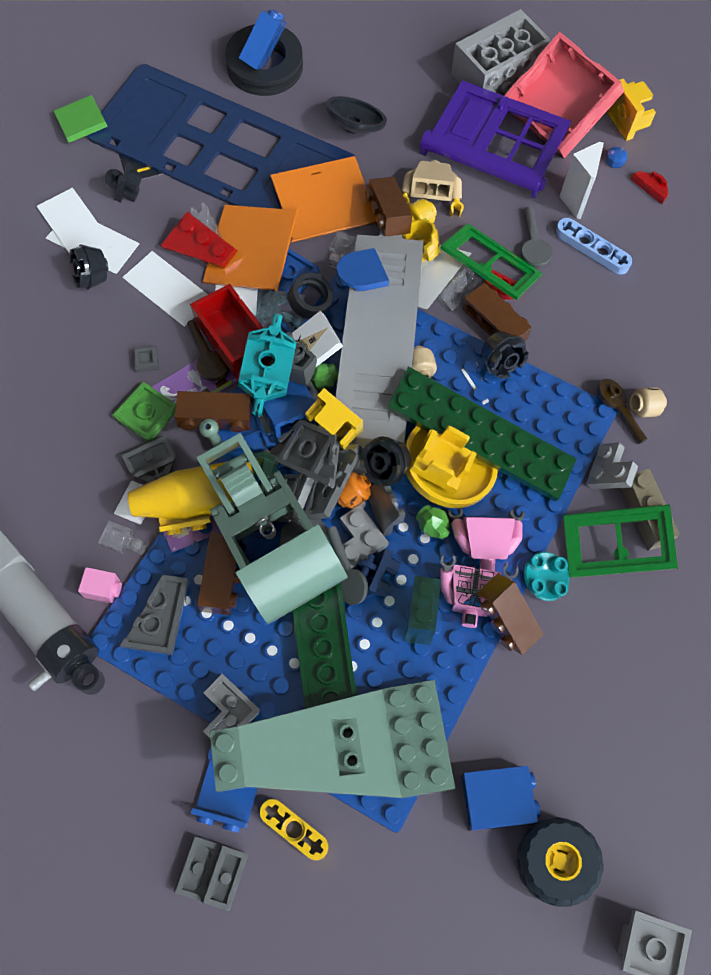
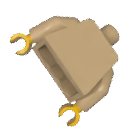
(435, 182)

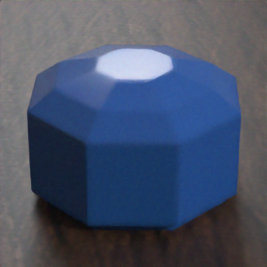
(616, 157)

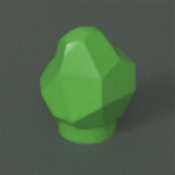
(325, 376)
(433, 522)

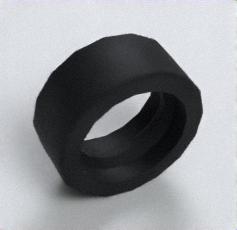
(317, 282)

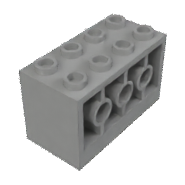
(499, 53)

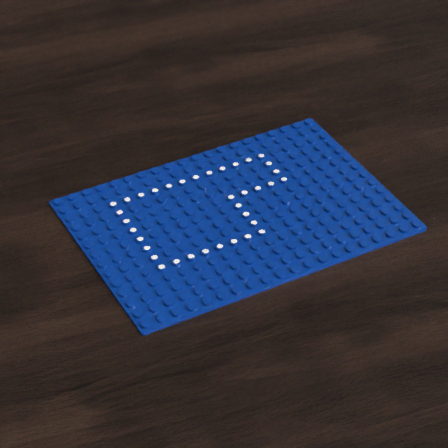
(264, 656)

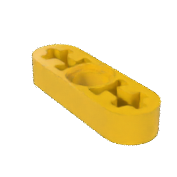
(273, 822)

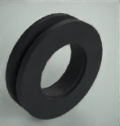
(265, 81)

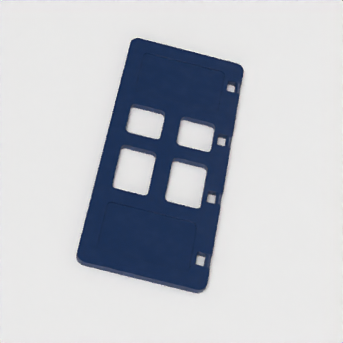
(155, 110)

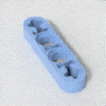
(595, 243)

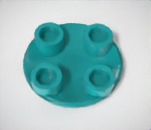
(547, 576)

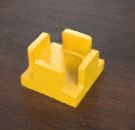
(628, 111)
(335, 418)
(444, 458)

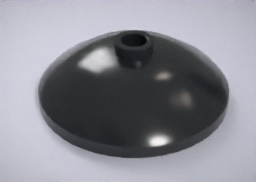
(355, 115)

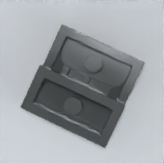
(211, 873)

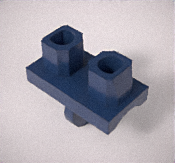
(376, 569)

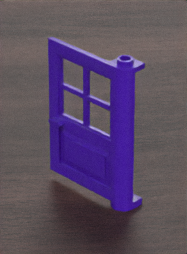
(473, 121)

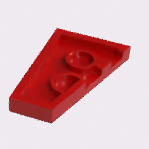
(198, 241)

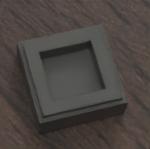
(146, 359)

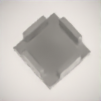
(653, 946)

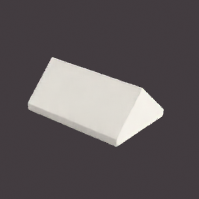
(581, 178)

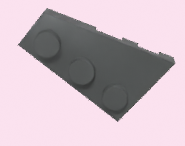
(323, 498)
(160, 620)

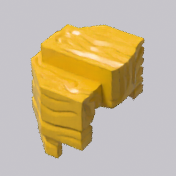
(425, 231)

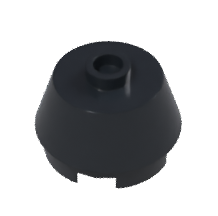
(89, 266)
(504, 353)
(385, 460)

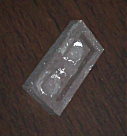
(457, 288)

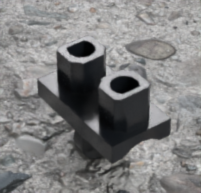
(126, 184)

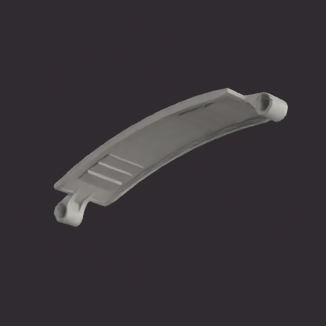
(380, 339)

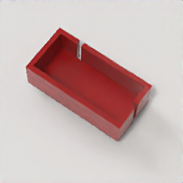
(226, 325)

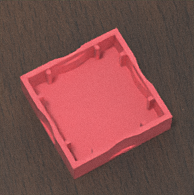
(566, 86)

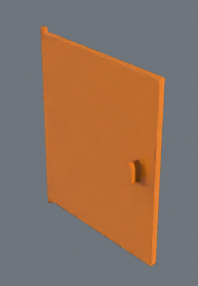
(325, 201)
(262, 246)

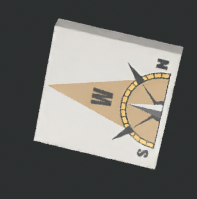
(318, 337)

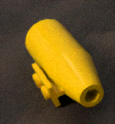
(178, 499)

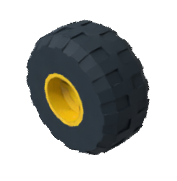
(560, 862)

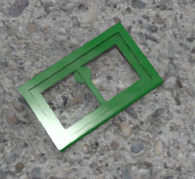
(484, 269)
(622, 563)

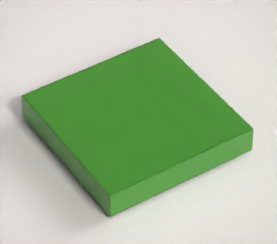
(80, 118)
(145, 412)

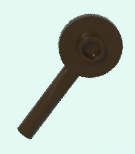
(210, 364)
(614, 397)

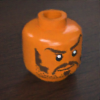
(355, 491)

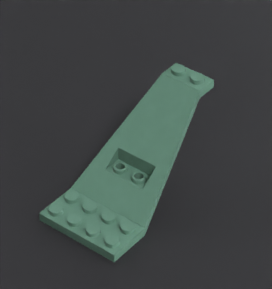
(394, 737)

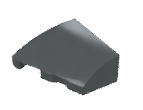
(303, 364)
(385, 508)

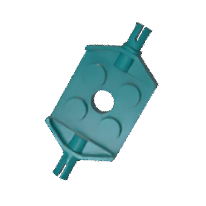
(264, 381)

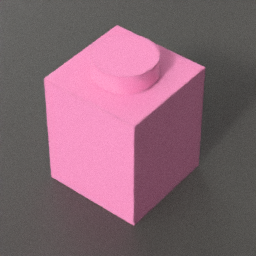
(100, 585)

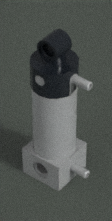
(45, 625)

